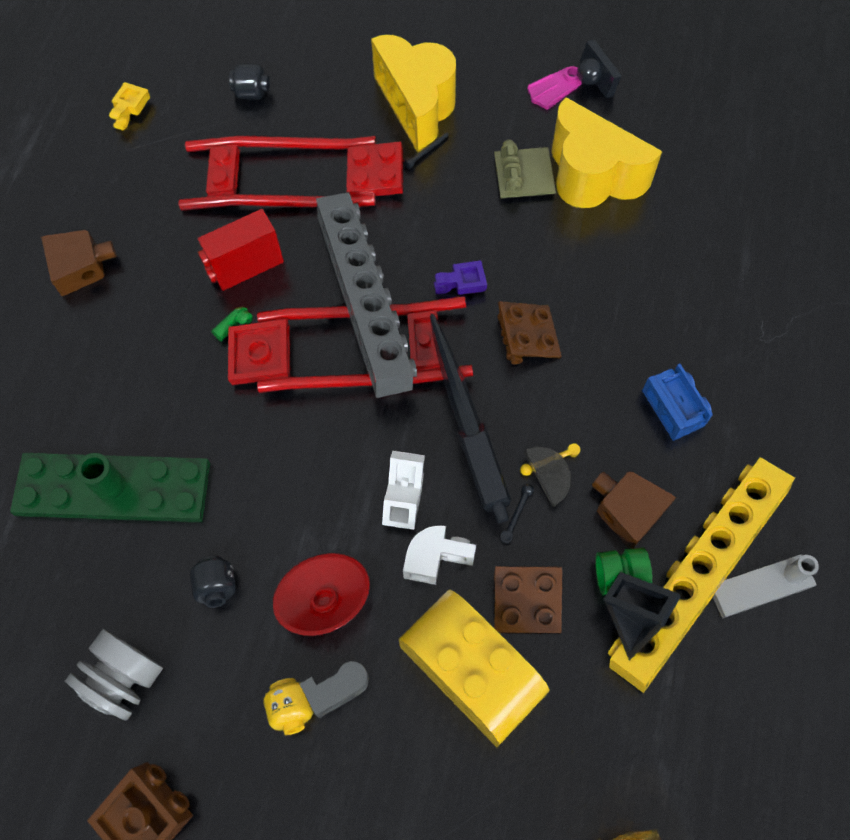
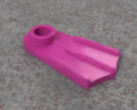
(554, 87)

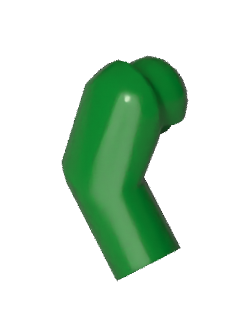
(237, 317)

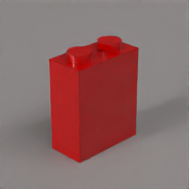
(240, 250)

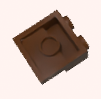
(141, 808)

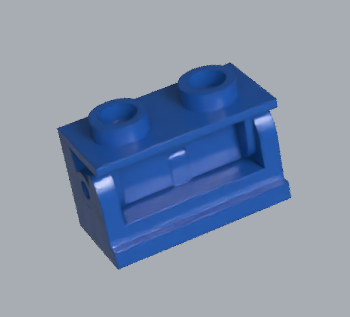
(677, 402)

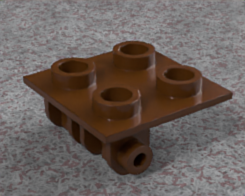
(527, 331)
(528, 599)

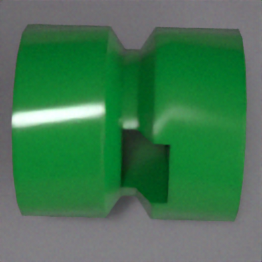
(632, 562)

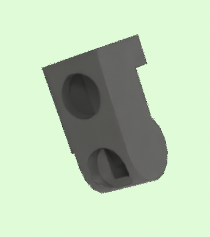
(337, 690)

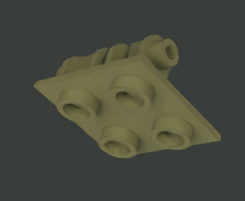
(523, 171)

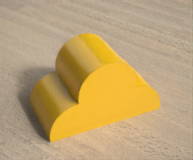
(416, 83)
(599, 158)

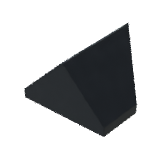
(638, 610)

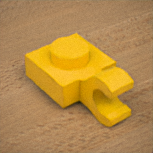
(127, 101)

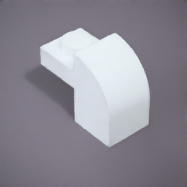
(403, 490)
(429, 549)

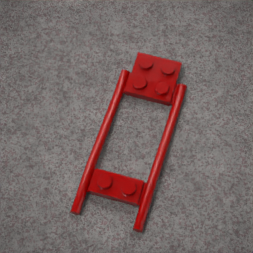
(370, 170)
(262, 349)

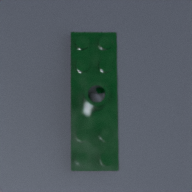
(111, 487)

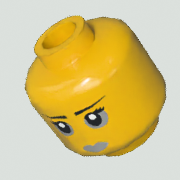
(287, 706)

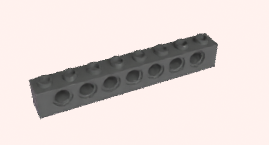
(365, 296)

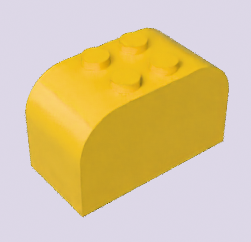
(474, 666)

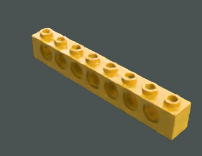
(772, 486)

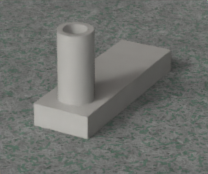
(766, 585)

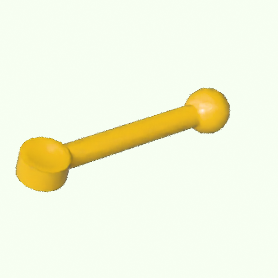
(573, 451)

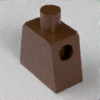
(75, 259)
(631, 505)

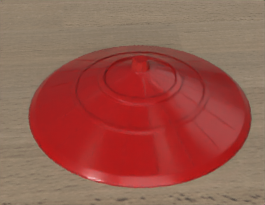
(321, 594)

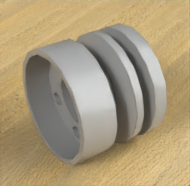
(113, 675)

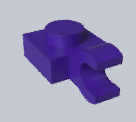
(465, 277)

